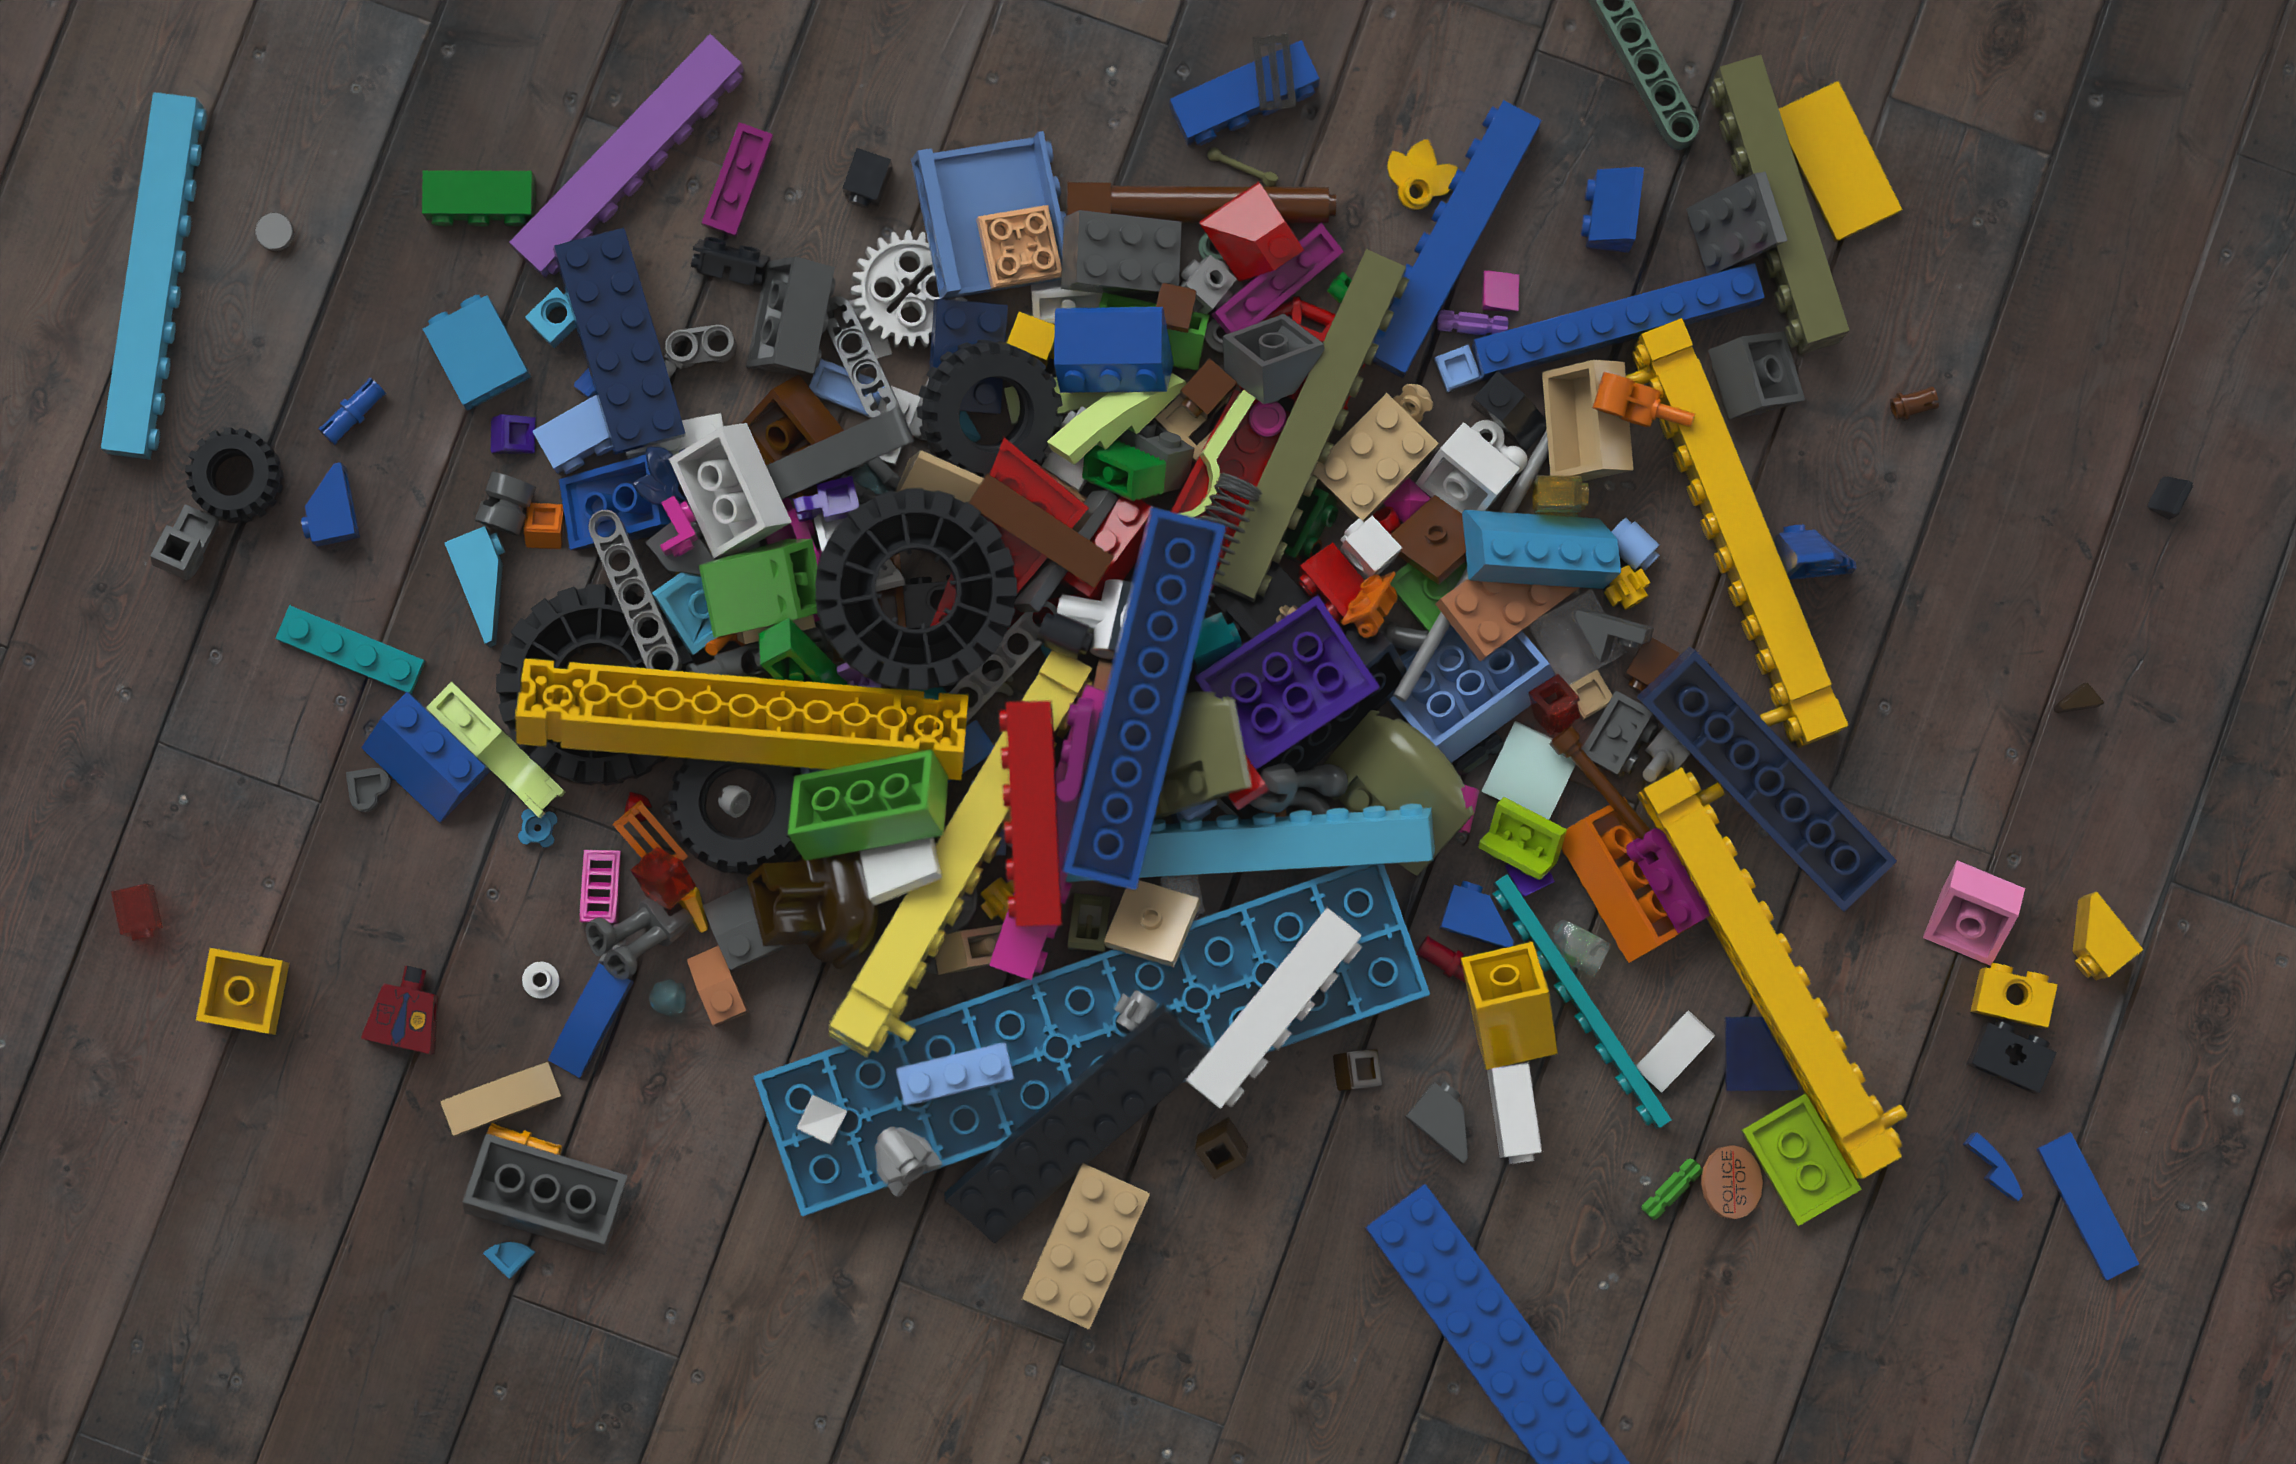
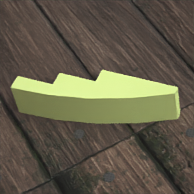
(1110, 418)

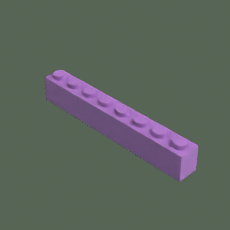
(630, 153)

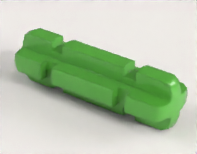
(1672, 1189)

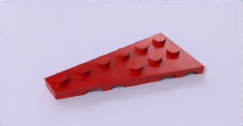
(1040, 488)

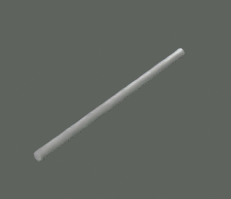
(1442, 624)

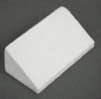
(1049, 296)

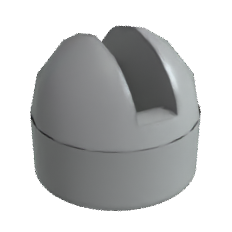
(734, 800)

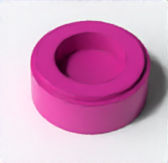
(1267, 419)

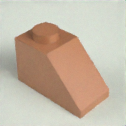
(717, 986)

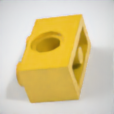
(1992, 1001)

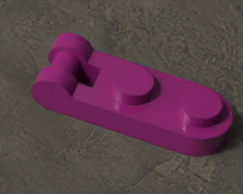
(1074, 750)

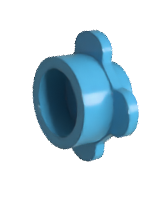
(543, 836)

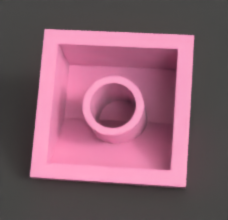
(1974, 913)

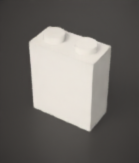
(1514, 1112)

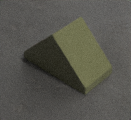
(1089, 923)

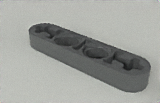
(862, 359)

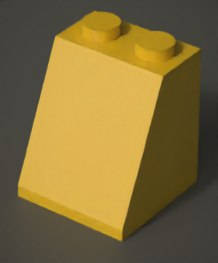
(1510, 1005)

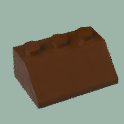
(790, 421)

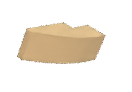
(500, 1099)

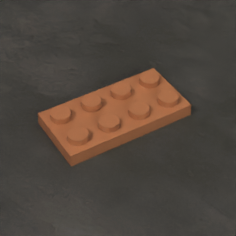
(1495, 612)

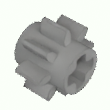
(1134, 1009)

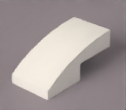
(1675, 1051)

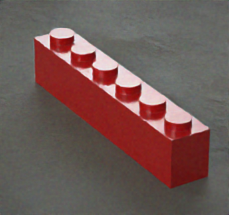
(1033, 813)

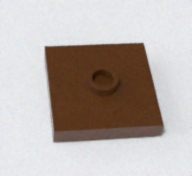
(1433, 540)

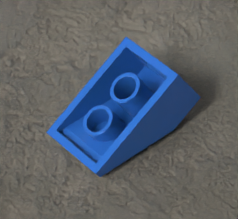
(611, 490)

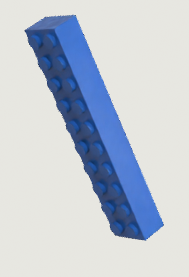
(1143, 698)
(1490, 1334)

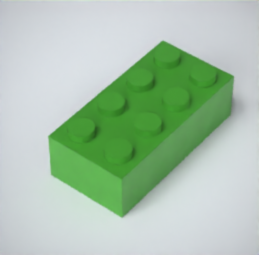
(868, 805)

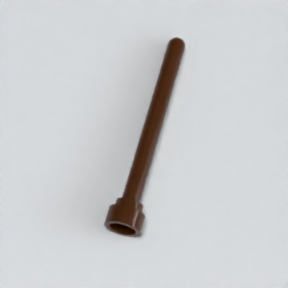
(1569, 745)

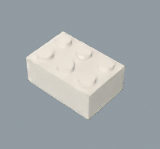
(730, 490)

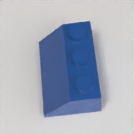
(1112, 350)
(424, 757)

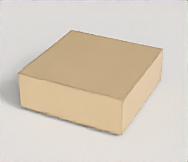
(1593, 694)

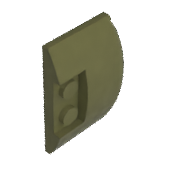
(1204, 756)
(1399, 766)

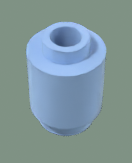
(1635, 545)

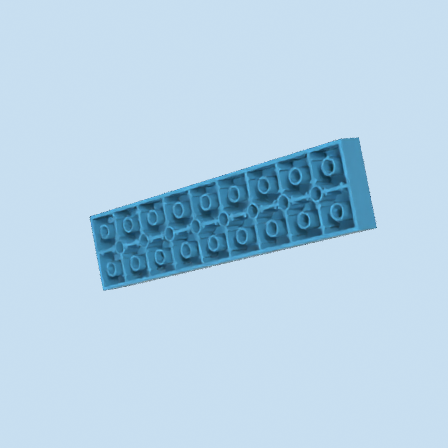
(1068, 1021)

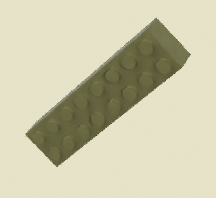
(1761, 145)

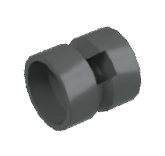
(505, 503)

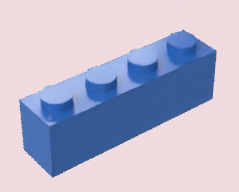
(1234, 96)

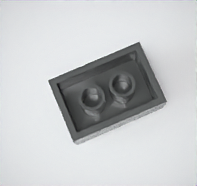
(1119, 254)

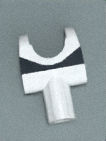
(1103, 616)

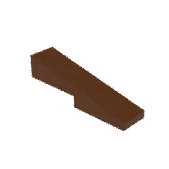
(1041, 530)

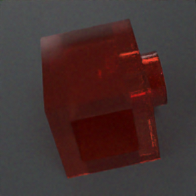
(663, 877)

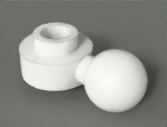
(1516, 454)

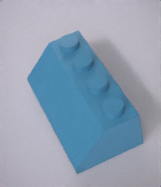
(1539, 549)

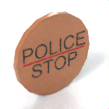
(1732, 1182)

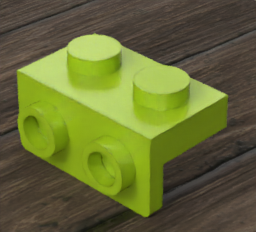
(1523, 839)

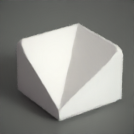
(822, 1119)

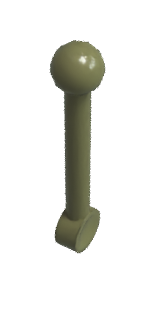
(1268, 178)

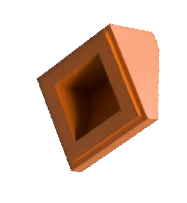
(544, 526)

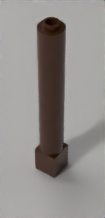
(1195, 202)

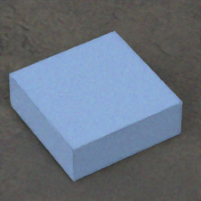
(1457, 368)

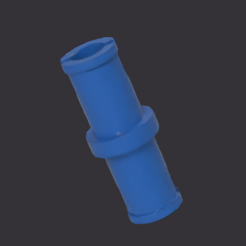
(352, 411)

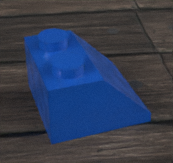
(1613, 209)

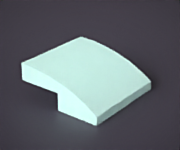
(1529, 771)

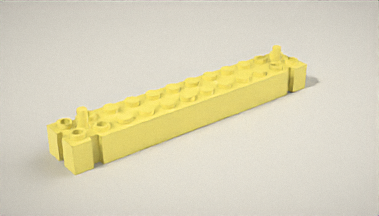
(968, 840)

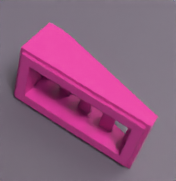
(612, 915)

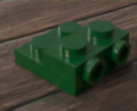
(1317, 513)

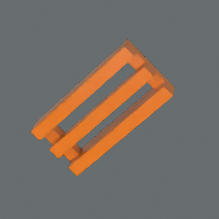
(630, 817)

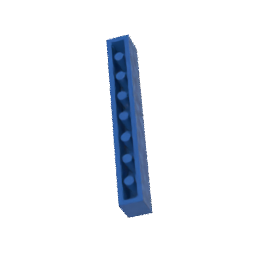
(1455, 233)
(1617, 321)

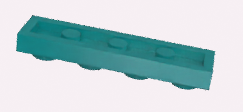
(350, 649)

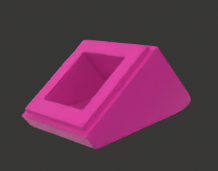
(1500, 291)

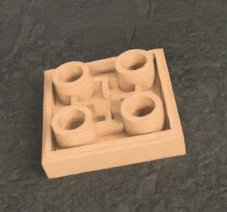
(1019, 247)

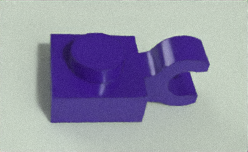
(833, 499)

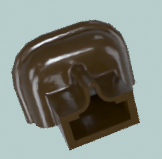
(816, 905)

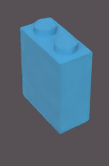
(476, 351)

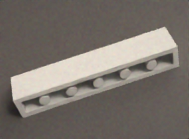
(1274, 1008)

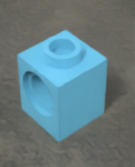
(539, 318)

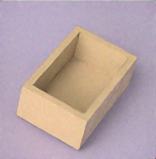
(1578, 436)
(1374, 459)

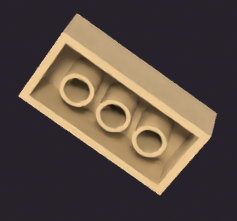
(1086, 1246)

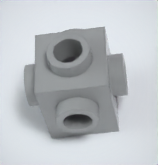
(1211, 282)

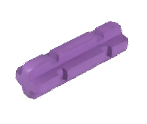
(1471, 323)

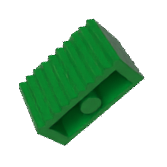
(1125, 471)

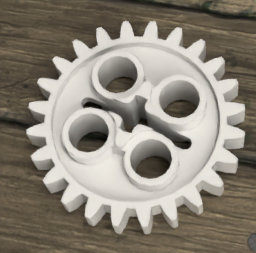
(885, 267)

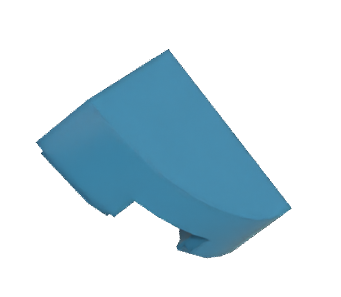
(509, 1256)

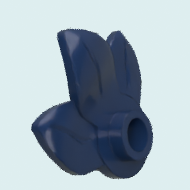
(661, 481)

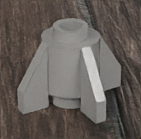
(903, 1158)

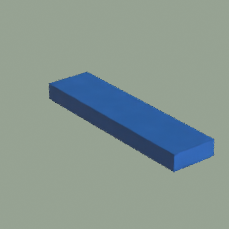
(2087, 1206)

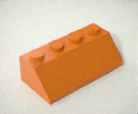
(1617, 883)

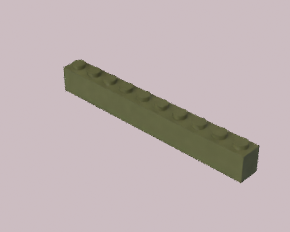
(1311, 424)

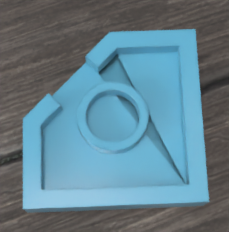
(686, 609)

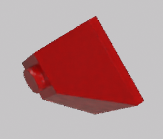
(1251, 234)

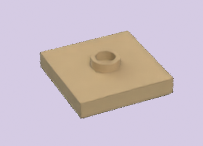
(1152, 923)

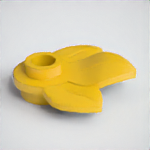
(1419, 170)

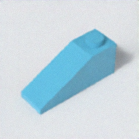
(480, 574)

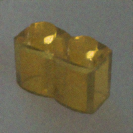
(1559, 495)

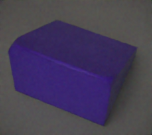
(512, 434)
(1527, 884)

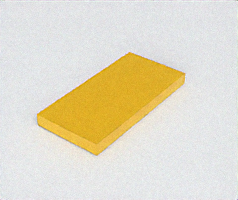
(1838, 162)

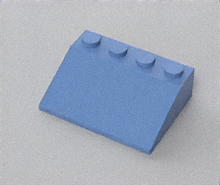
(1467, 699)

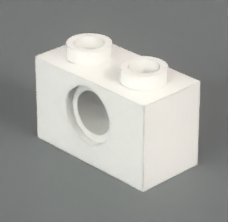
(1369, 547)

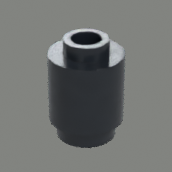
(1065, 635)

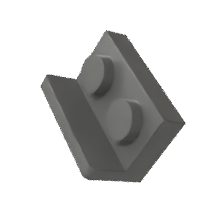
(1620, 735)

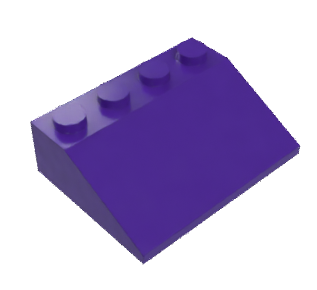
(1290, 681)

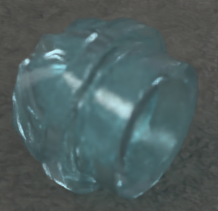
(668, 997)

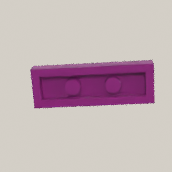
(737, 179)

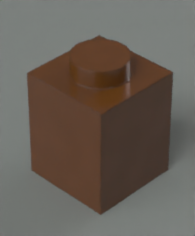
(1207, 390)
(1648, 664)

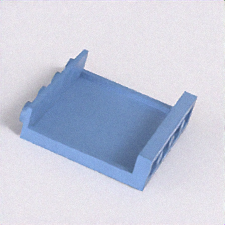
(978, 182)

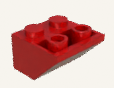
(1332, 579)

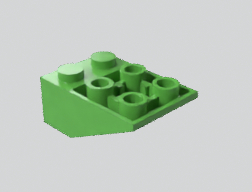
(760, 586)

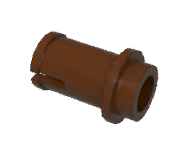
(1913, 403)

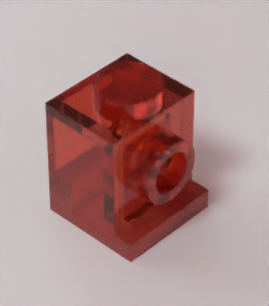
(1560, 712)

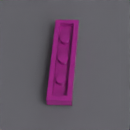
(1273, 288)

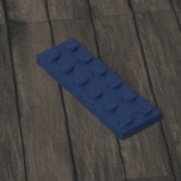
(619, 341)

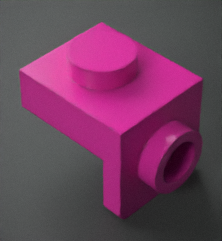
(681, 517)

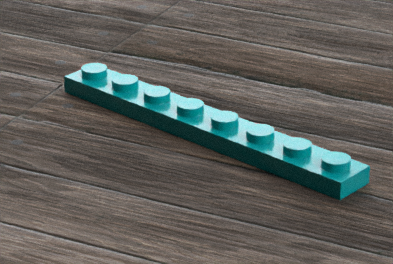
(1588, 1015)

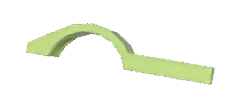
(1217, 444)
(495, 748)

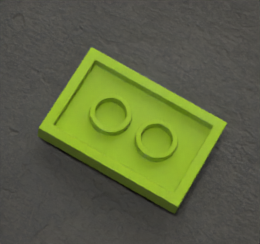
(1801, 1159)

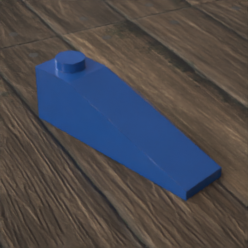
(1810, 554)

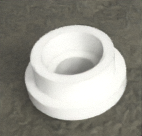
(551, 984)

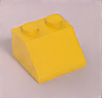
(2101, 939)

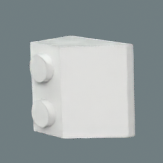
(1467, 472)

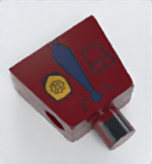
(404, 1014)

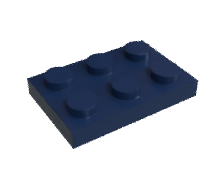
(968, 322)

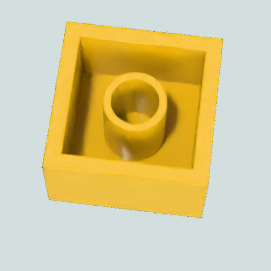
(242, 991)

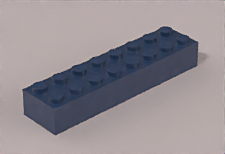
(1766, 778)

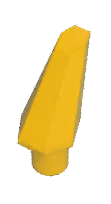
(694, 906)

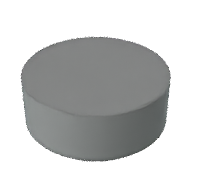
(274, 232)

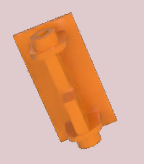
(1372, 604)

